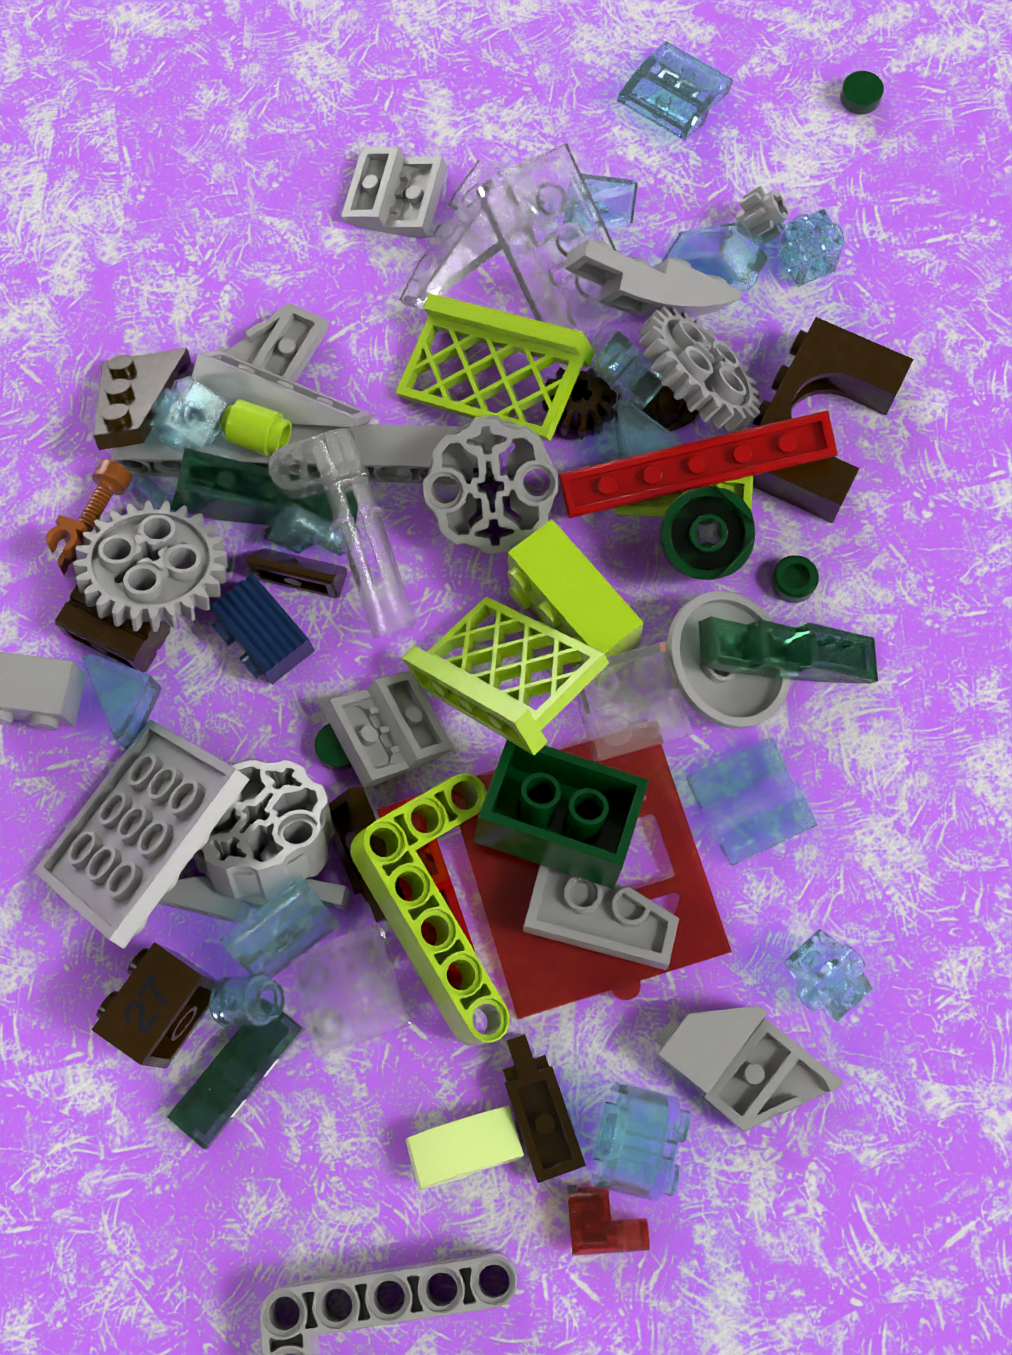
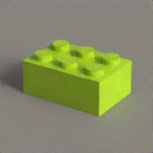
(570, 593)

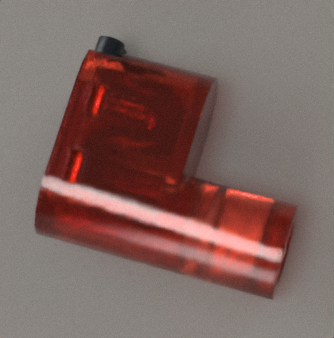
(594, 1230)

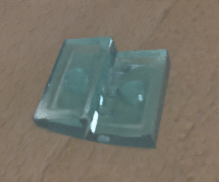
(674, 90)
(751, 801)
(280, 930)

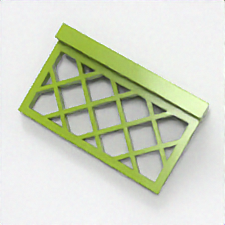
(513, 335)
(480, 695)

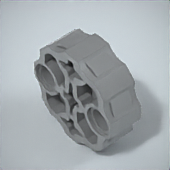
(452, 462)
(270, 834)

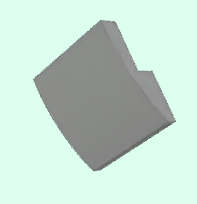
(394, 192)
(387, 728)

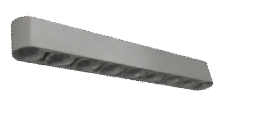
(387, 452)

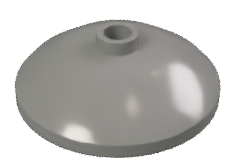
(721, 696)

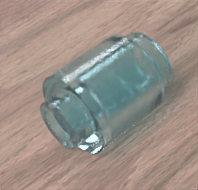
(246, 1001)

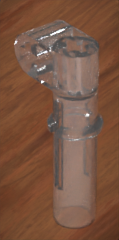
(343, 472)

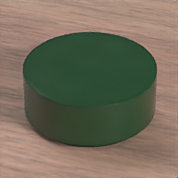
(861, 92)
(794, 579)
(330, 750)

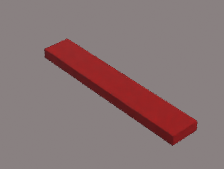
(698, 464)

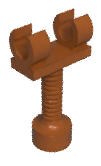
(110, 480)

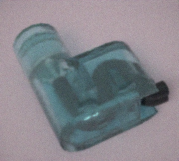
(300, 529)

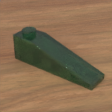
(238, 491)

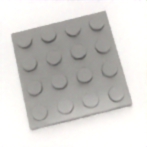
(140, 831)

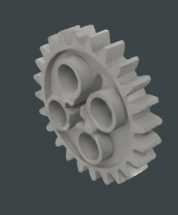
(700, 369)
(155, 552)

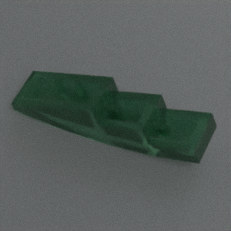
(787, 652)

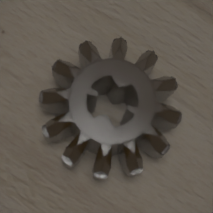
(594, 407)

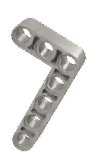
(366, 1307)

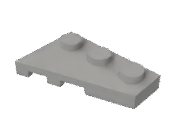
(600, 918)

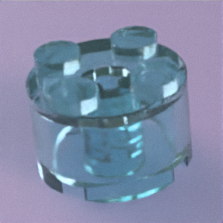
(640, 1142)

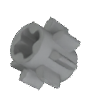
(763, 214)

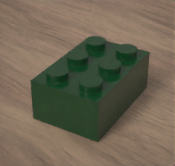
(561, 812)

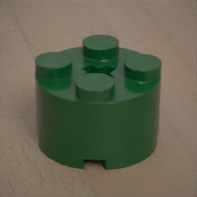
(733, 533)

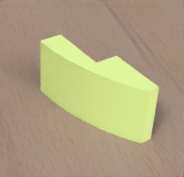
(464, 1147)

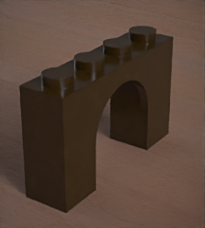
(828, 363)

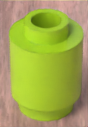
(255, 427)

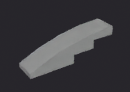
(200, 897)

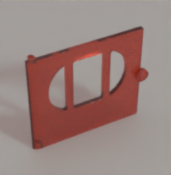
(555, 973)

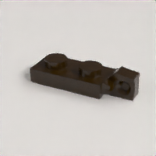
(351, 815)
(541, 1113)

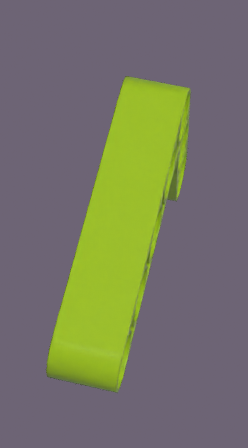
(429, 906)

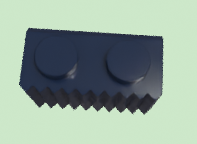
(261, 629)

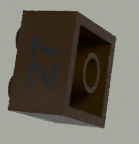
(155, 1006)

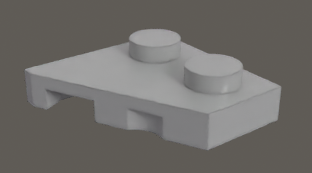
(282, 342)
(768, 1079)

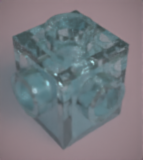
(811, 247)
(187, 415)
(828, 975)

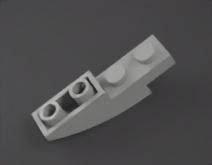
(641, 290)

